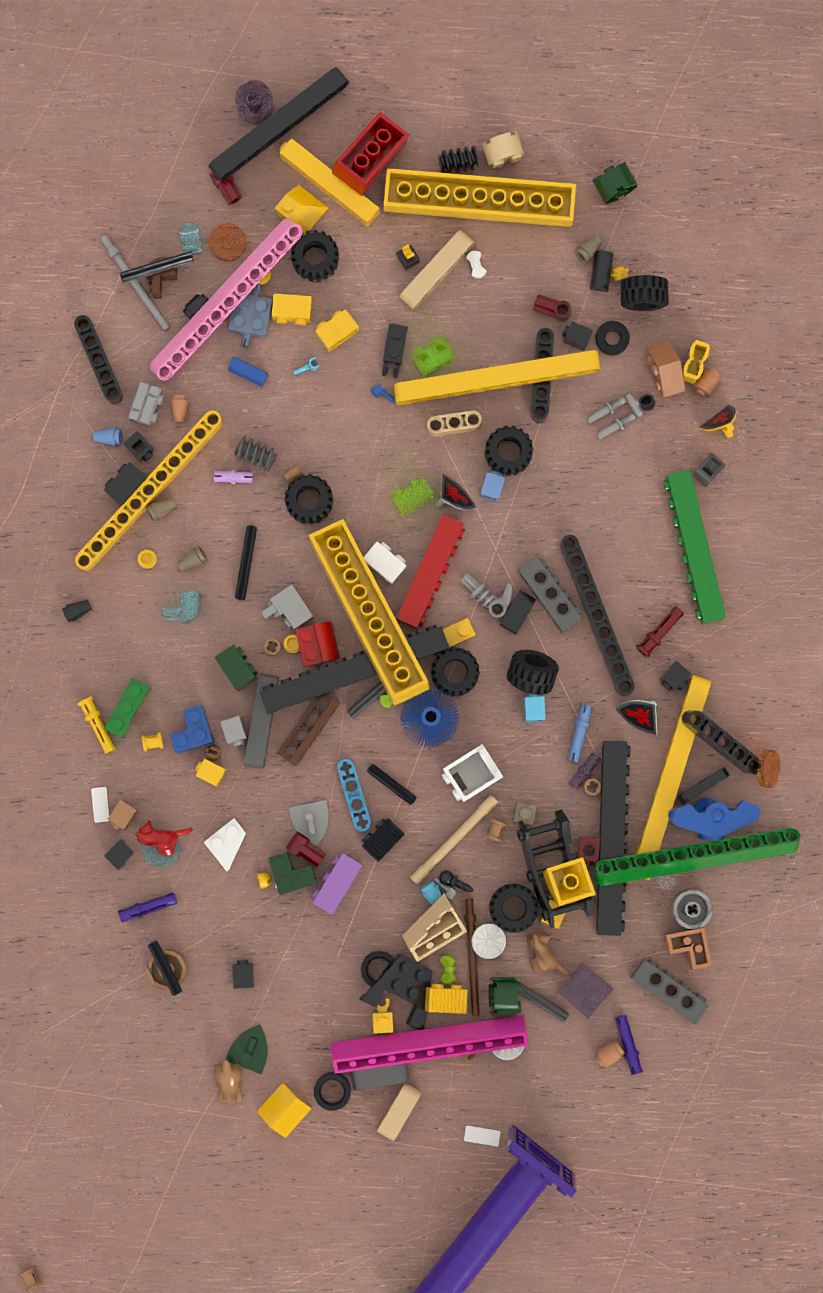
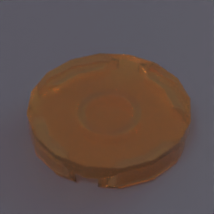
(227, 242)
(769, 769)

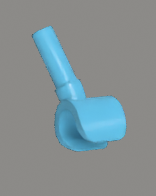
(307, 367)

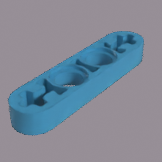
(357, 794)

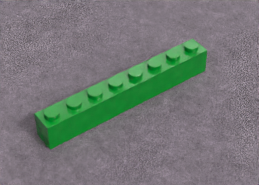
(695, 547)

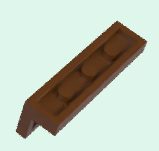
(312, 735)

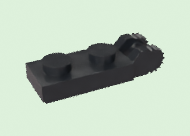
(394, 348)

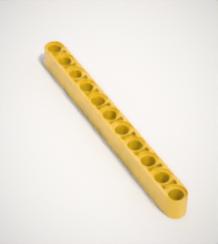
(497, 377)
(139, 494)
(673, 768)

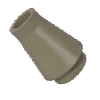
(588, 248)
(160, 508)
(192, 559)

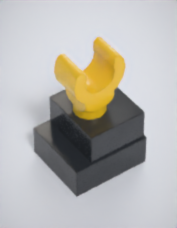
(408, 257)

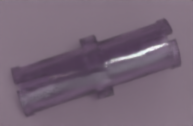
(584, 771)

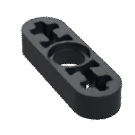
(703, 785)

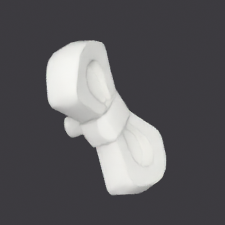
(477, 270)

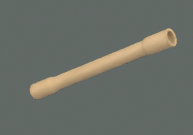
(482, 810)

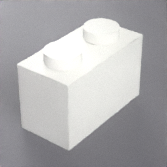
(384, 562)

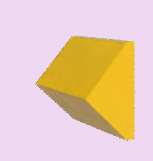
(283, 1110)

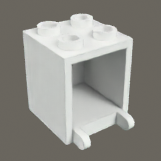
(476, 772)

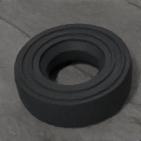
(612, 349)

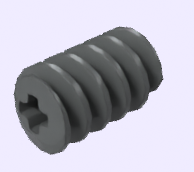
(255, 453)

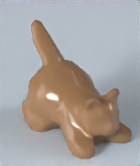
(543, 957)
(228, 1079)

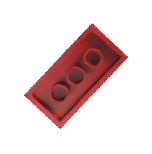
(370, 153)

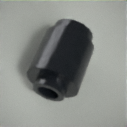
(194, 305)

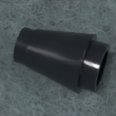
(76, 610)

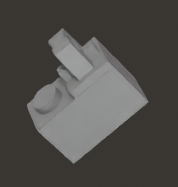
(291, 605)

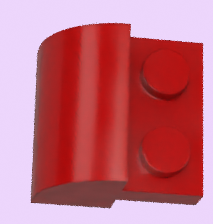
(317, 644)

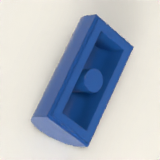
(248, 371)

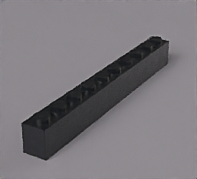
(343, 672)
(612, 833)

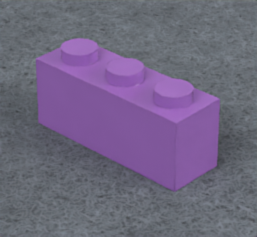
(336, 883)

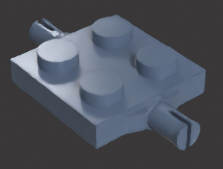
(251, 316)

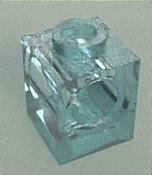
(190, 238)

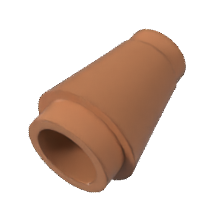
(179, 407)

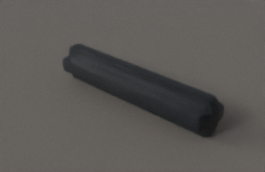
(390, 783)
(164, 968)

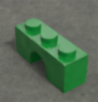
(127, 707)

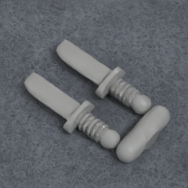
(633, 403)

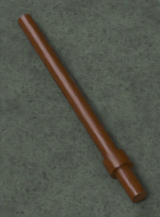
(470, 918)

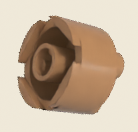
(176, 961)

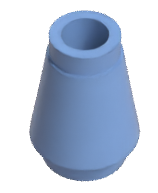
(109, 436)

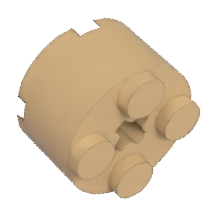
(503, 149)

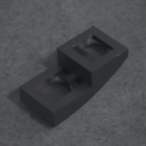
(518, 612)

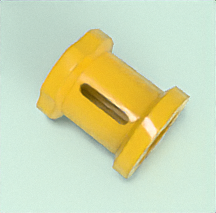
(152, 741)

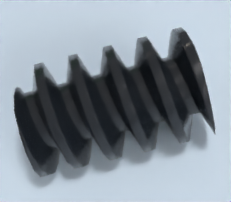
(458, 160)

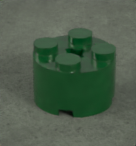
(615, 183)
(504, 996)

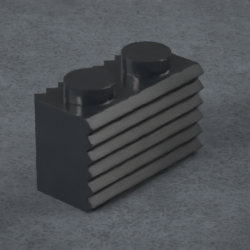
(382, 839)

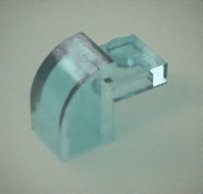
(189, 608)

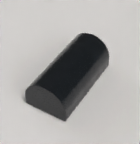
(601, 271)

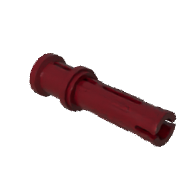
(654, 638)

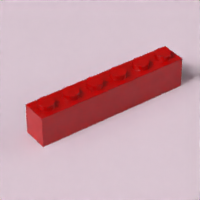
(429, 572)

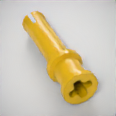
(92, 716)

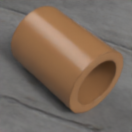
(292, 473)

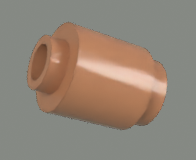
(707, 382)
(609, 1054)

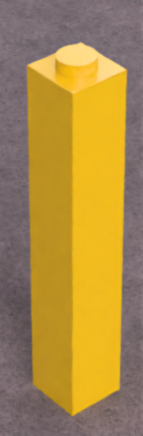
(322, 178)

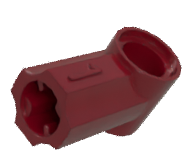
(228, 189)
(550, 306)
(302, 846)

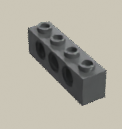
(562, 621)
(692, 1012)

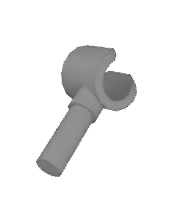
(450, 892)

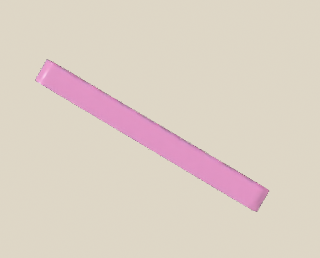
(235, 296)

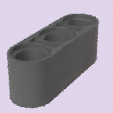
(380, 1076)

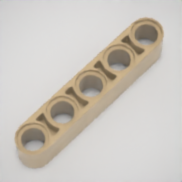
(437, 269)

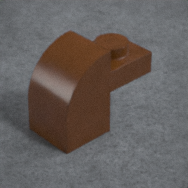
(155, 285)

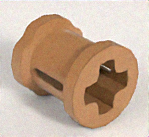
(496, 830)
(30, 1279)

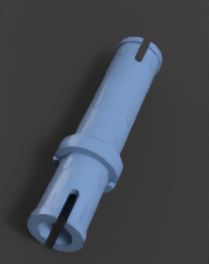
(579, 733)

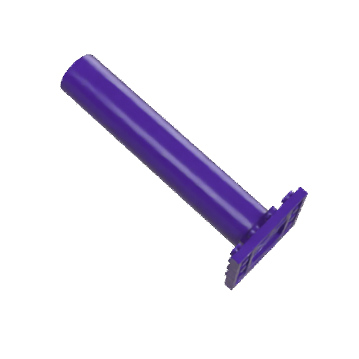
(498, 1214)

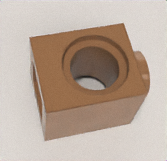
(122, 815)

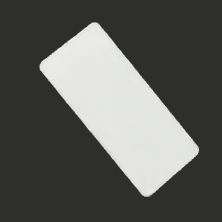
(100, 804)
(482, 1136)

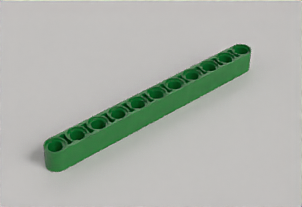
(697, 856)

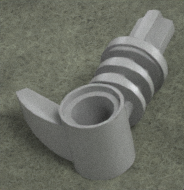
(484, 596)

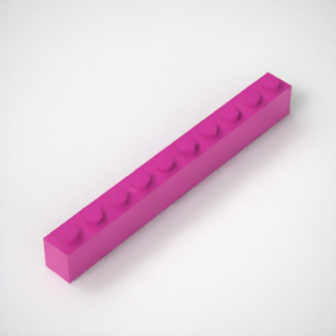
(429, 1044)

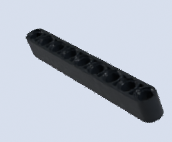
(278, 124)
(597, 605)

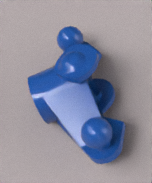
(713, 819)

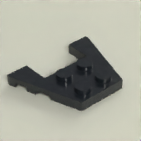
(406, 980)

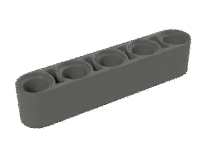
(260, 726)

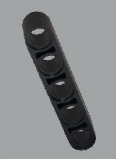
(94, 351)
(542, 403)
(714, 738)

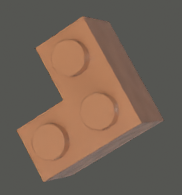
(666, 368)
(692, 941)

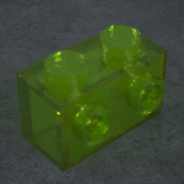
(432, 356)
(412, 497)

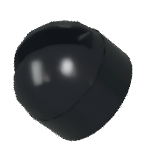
(647, 402)

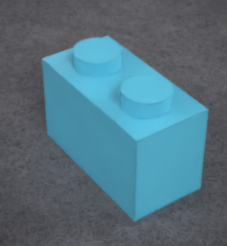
(534, 708)

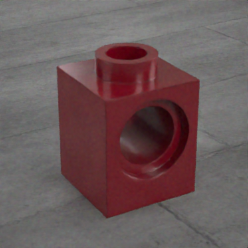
(595, 843)

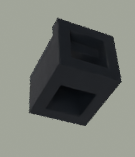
(135, 442)

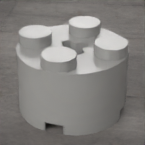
(702, 909)

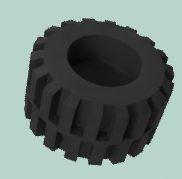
(313, 240)
(644, 293)
(516, 436)
(304, 483)
(462, 656)
(532, 672)
(527, 918)

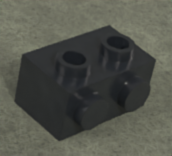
(124, 483)

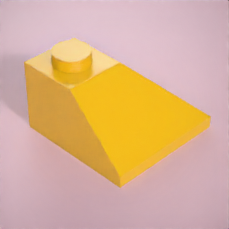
(301, 208)
(569, 882)

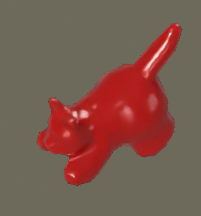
(162, 839)

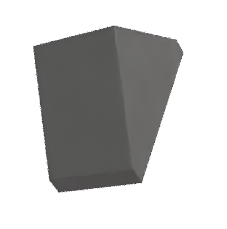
(708, 469)

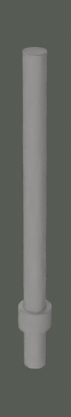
(114, 253)

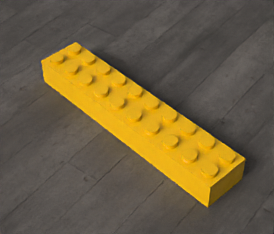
(479, 197)
(369, 612)

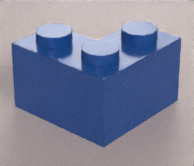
(196, 735)

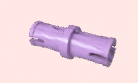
(233, 476)

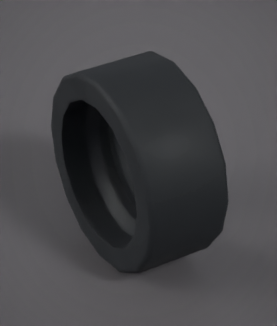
(364, 968)
(332, 1106)

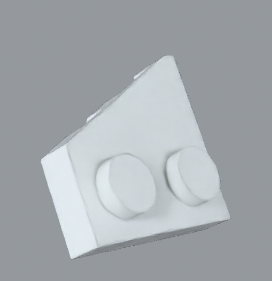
(226, 843)

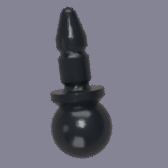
(447, 878)

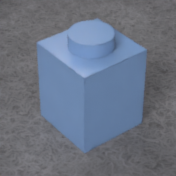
(492, 486)

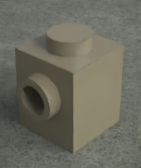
(524, 813)

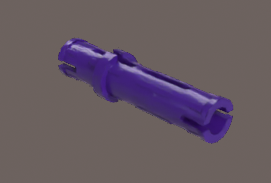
(141, 909)
(628, 1044)

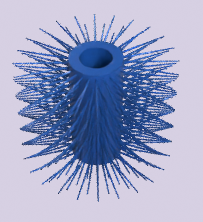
(431, 729)

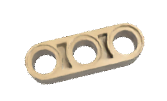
(461, 417)
(399, 1111)

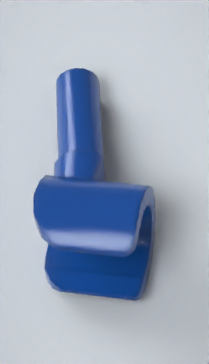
(378, 390)

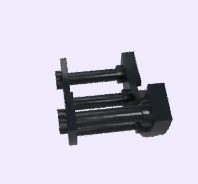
(562, 826)

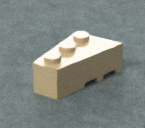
(434, 929)

